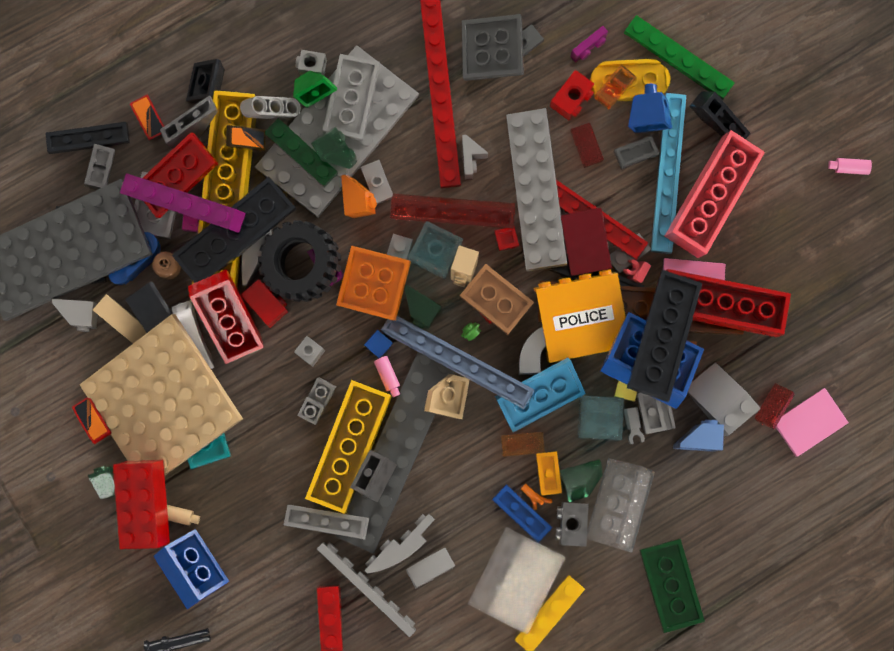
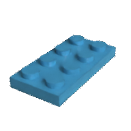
(552, 390)

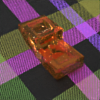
(615, 87)

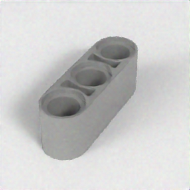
(270, 107)

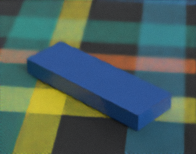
(522, 513)

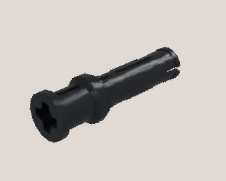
(177, 642)

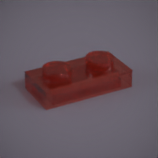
(587, 145)
(774, 406)

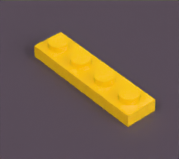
(550, 613)

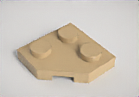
(448, 397)

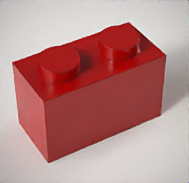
(265, 303)

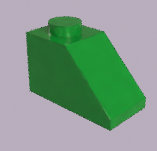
(312, 88)

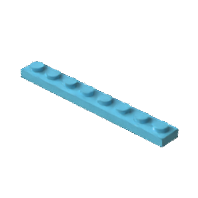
(668, 175)

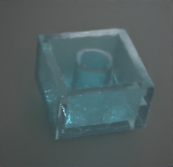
(435, 250)
(600, 418)

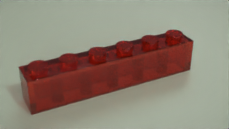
(452, 210)

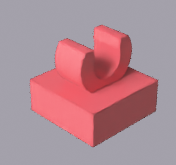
(638, 271)

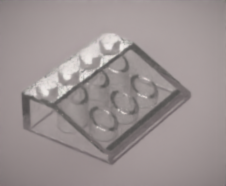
(516, 580)

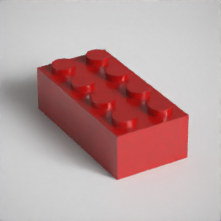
(225, 316)
(141, 504)

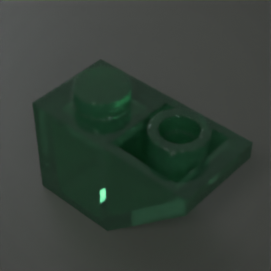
(333, 149)
(581, 479)
(103, 482)

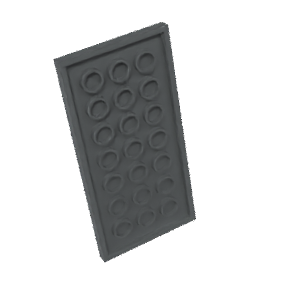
(69, 249)

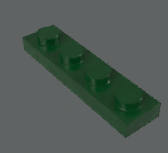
(300, 152)

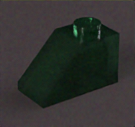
(421, 308)

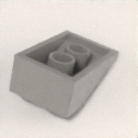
(722, 398)

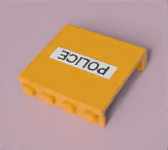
(580, 314)

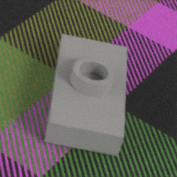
(377, 181)

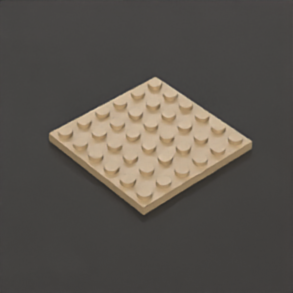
(161, 397)

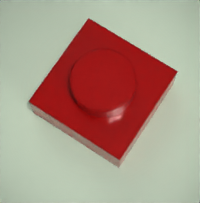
(506, 238)

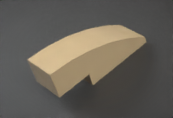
(119, 318)

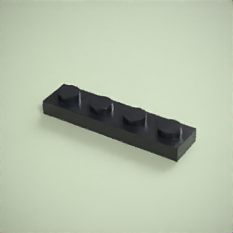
(86, 137)

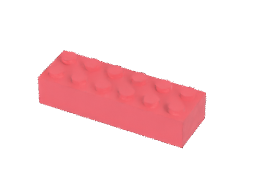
(714, 194)

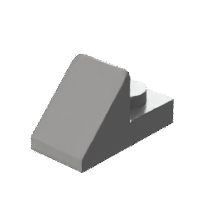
(471, 151)

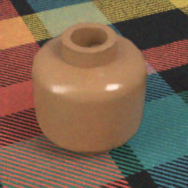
(172, 268)

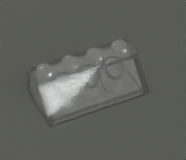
(620, 504)

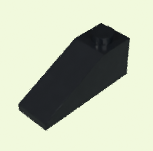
(717, 115)

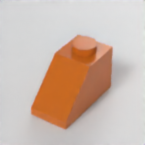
(356, 198)

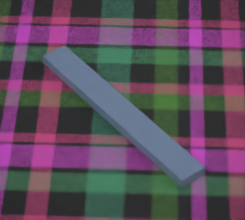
(459, 361)

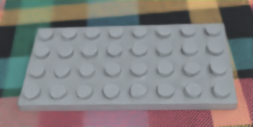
(388, 105)

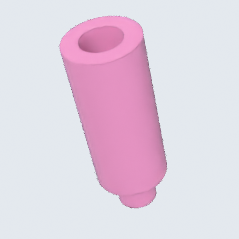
(851, 166)
(387, 375)

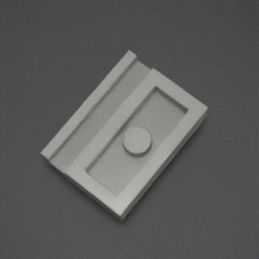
(655, 414)

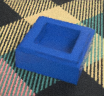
(378, 344)

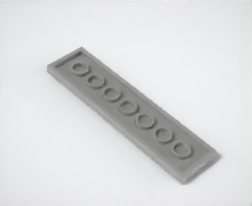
(536, 190)

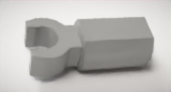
(633, 424)

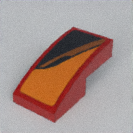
(147, 116)
(91, 420)

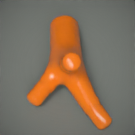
(535, 498)

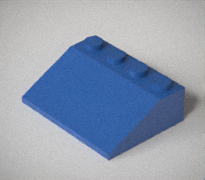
(624, 350)

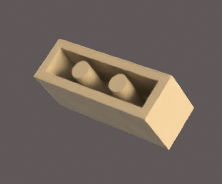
(464, 266)

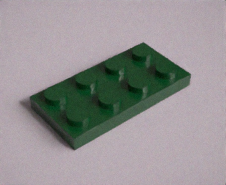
(671, 585)

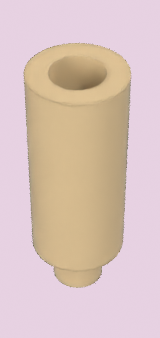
(182, 515)

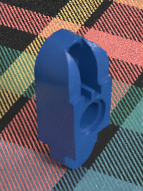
(130, 272)

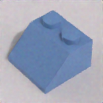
(703, 437)

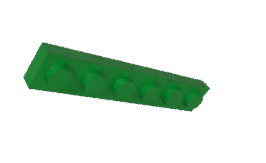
(678, 57)

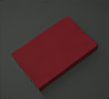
(586, 242)

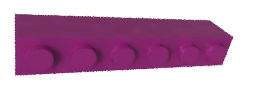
(182, 203)

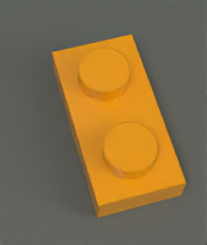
(548, 473)

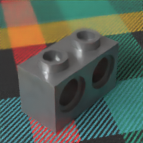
(99, 167)

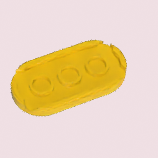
(645, 70)

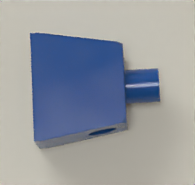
(650, 111)

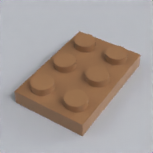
(496, 299)

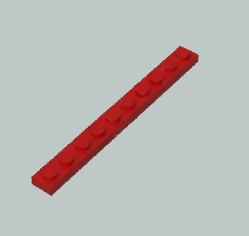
(440, 94)

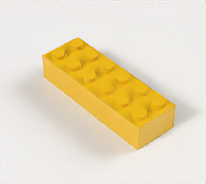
(348, 446)

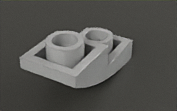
(317, 401)
(430, 567)

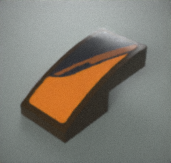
(245, 138)

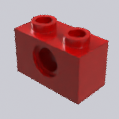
(575, 84)

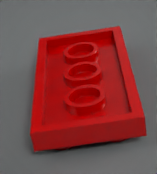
(181, 168)

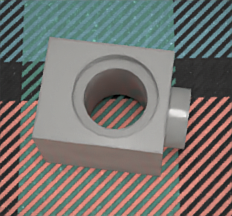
(306, 56)
(309, 351)

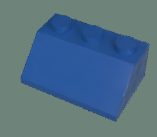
(191, 568)

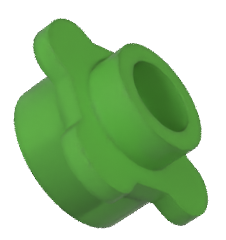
(471, 331)

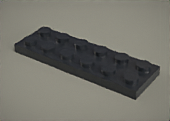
(218, 247)
(664, 336)

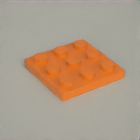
(373, 283)

